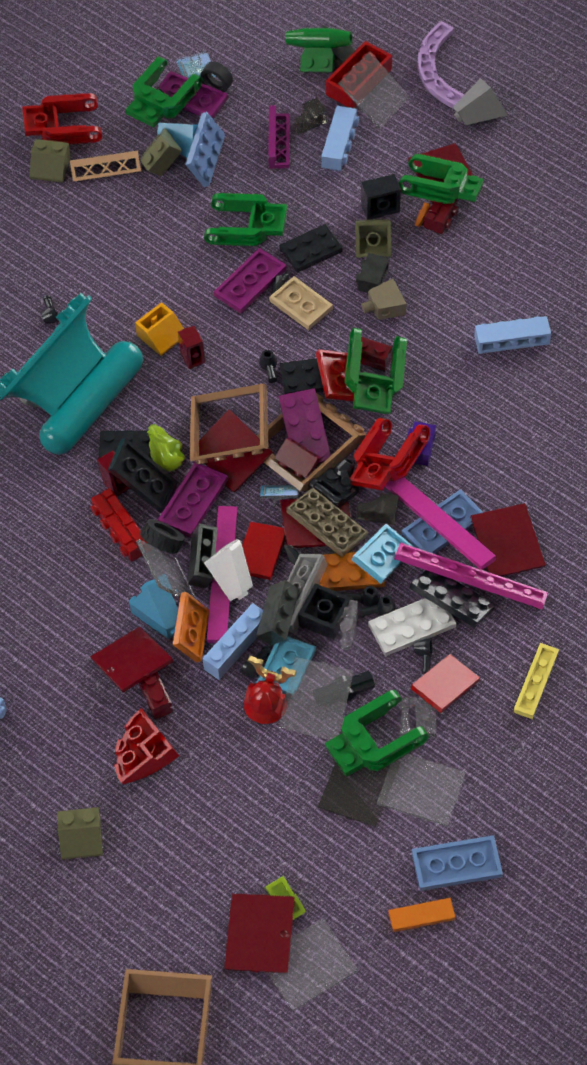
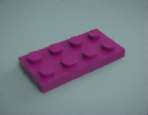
(205, 100)
(250, 280)
(304, 421)
(193, 499)

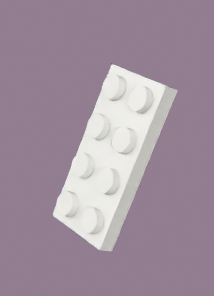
(409, 624)

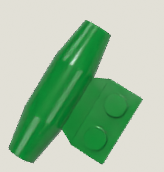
(318, 47)

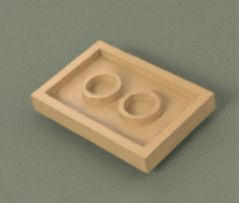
(301, 303)

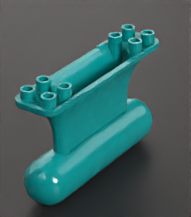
(72, 378)

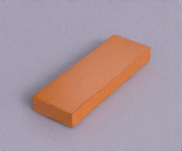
(421, 915)

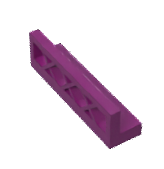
(273, 137)

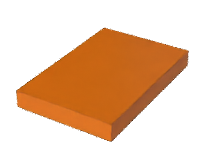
(191, 627)

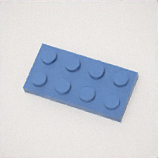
(205, 149)
(424, 537)
(456, 863)

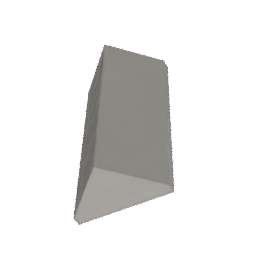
(304, 575)

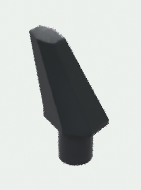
(279, 282)
(292, 553)

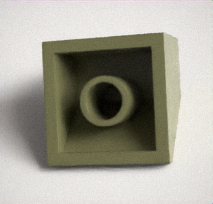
(160, 153)
(49, 160)
(373, 237)
(80, 833)

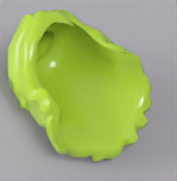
(165, 449)

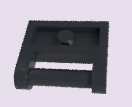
(332, 482)

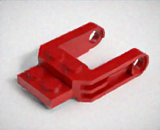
(43, 119)
(377, 469)

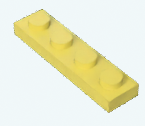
(536, 681)

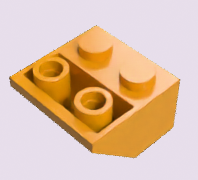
(159, 329)

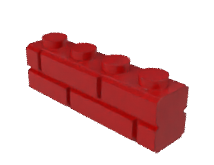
(118, 522)

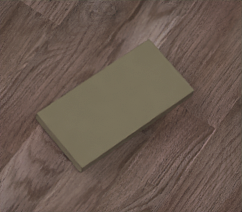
(327, 522)

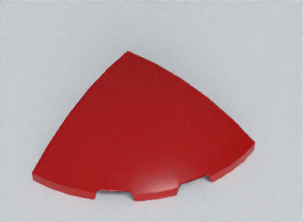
(142, 749)

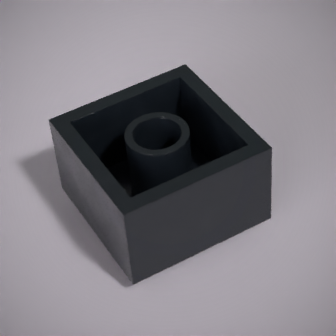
(380, 196)
(323, 611)

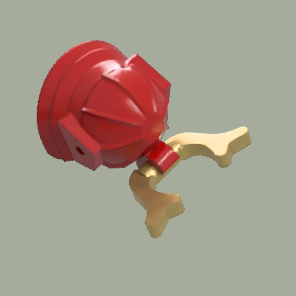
(265, 698)

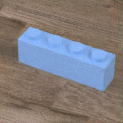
(339, 138)
(512, 334)
(233, 643)

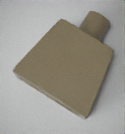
(385, 301)

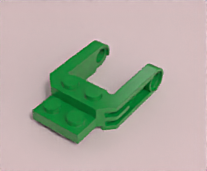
(151, 104)
(456, 181)
(264, 219)
(371, 390)
(357, 749)

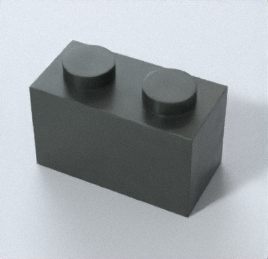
(373, 272)

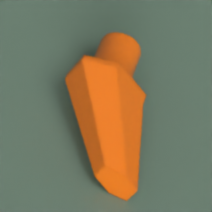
(420, 218)

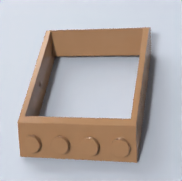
(222, 395)
(341, 420)
(168, 985)

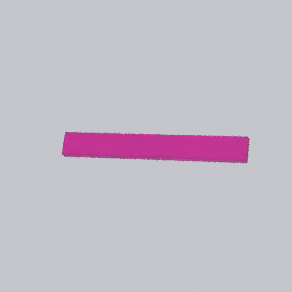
(442, 523)
(471, 576)
(219, 602)

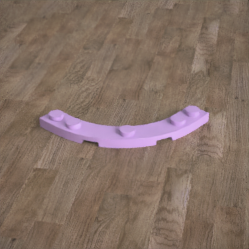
(427, 67)

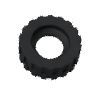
(162, 536)

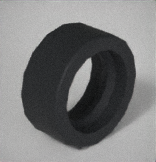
(221, 72)

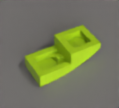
(281, 888)

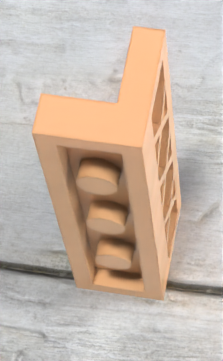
(103, 159)

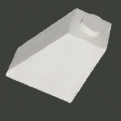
(231, 570)

